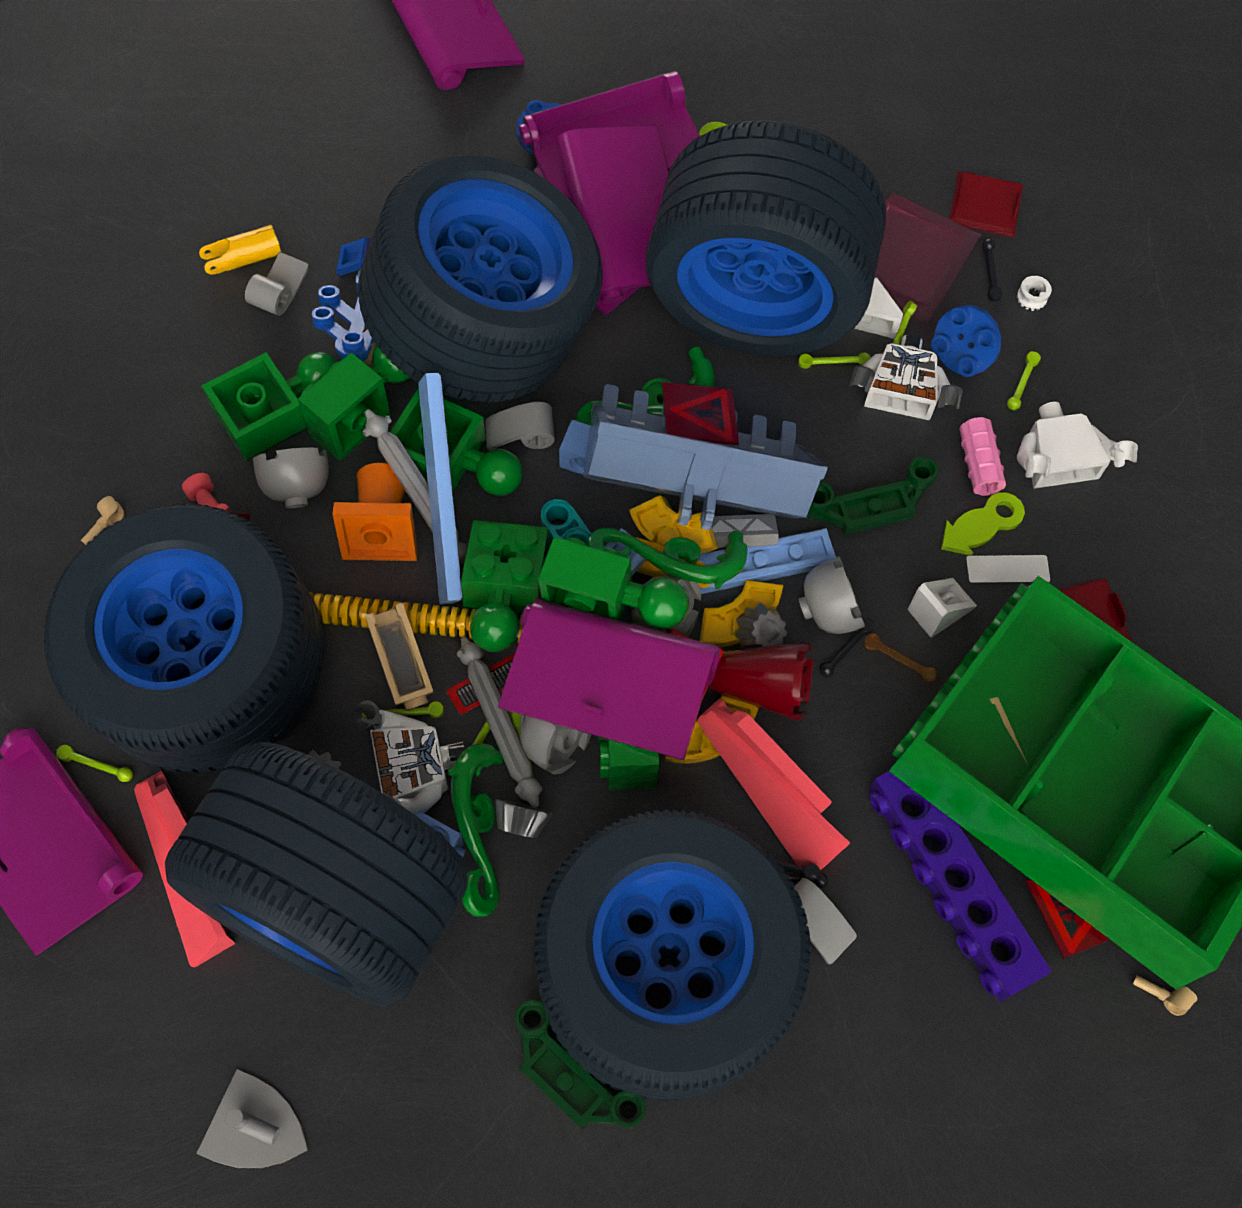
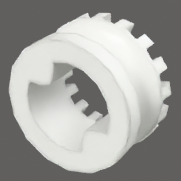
(1030, 301)

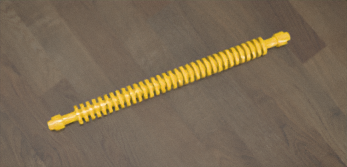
(355, 610)

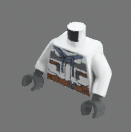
(906, 380)
(408, 757)

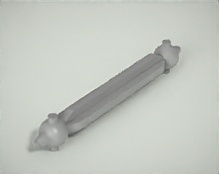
(405, 470)
(499, 722)

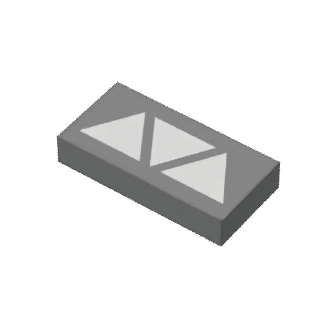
(756, 529)

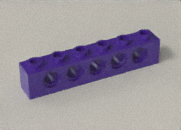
(978, 889)

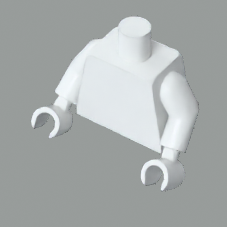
(1069, 449)

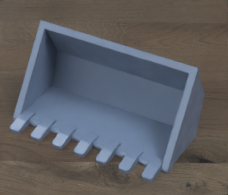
(753, 476)

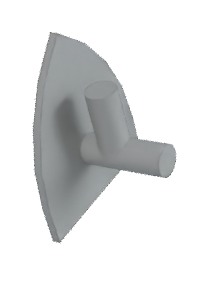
(253, 1127)

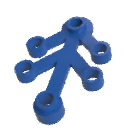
(355, 339)

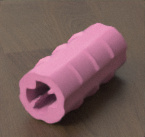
(982, 456)

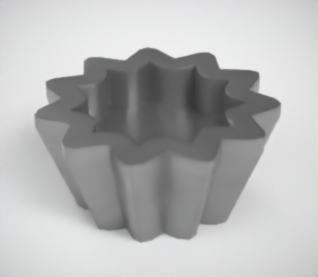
(760, 627)
(520, 818)

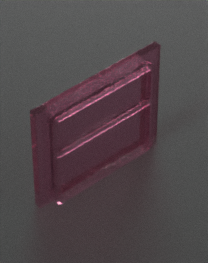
(921, 255)

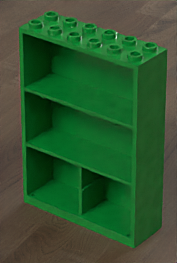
(1123, 785)

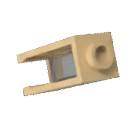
(400, 657)

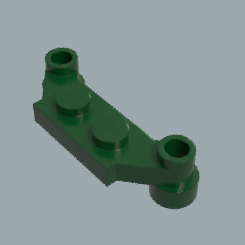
(875, 505)
(565, 1080)

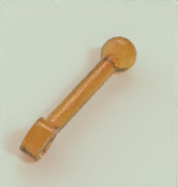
(873, 642)

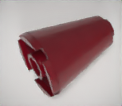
(767, 677)

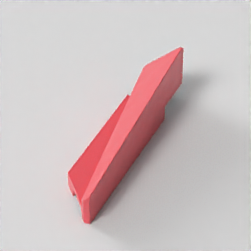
(775, 785)
(164, 823)

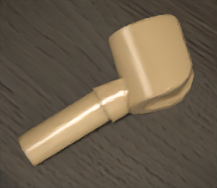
(110, 511)
(1176, 1002)

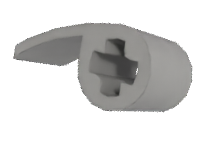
(279, 287)
(527, 422)
(826, 924)

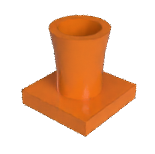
(379, 523)

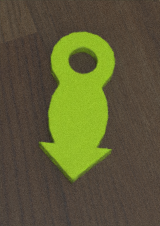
(981, 524)

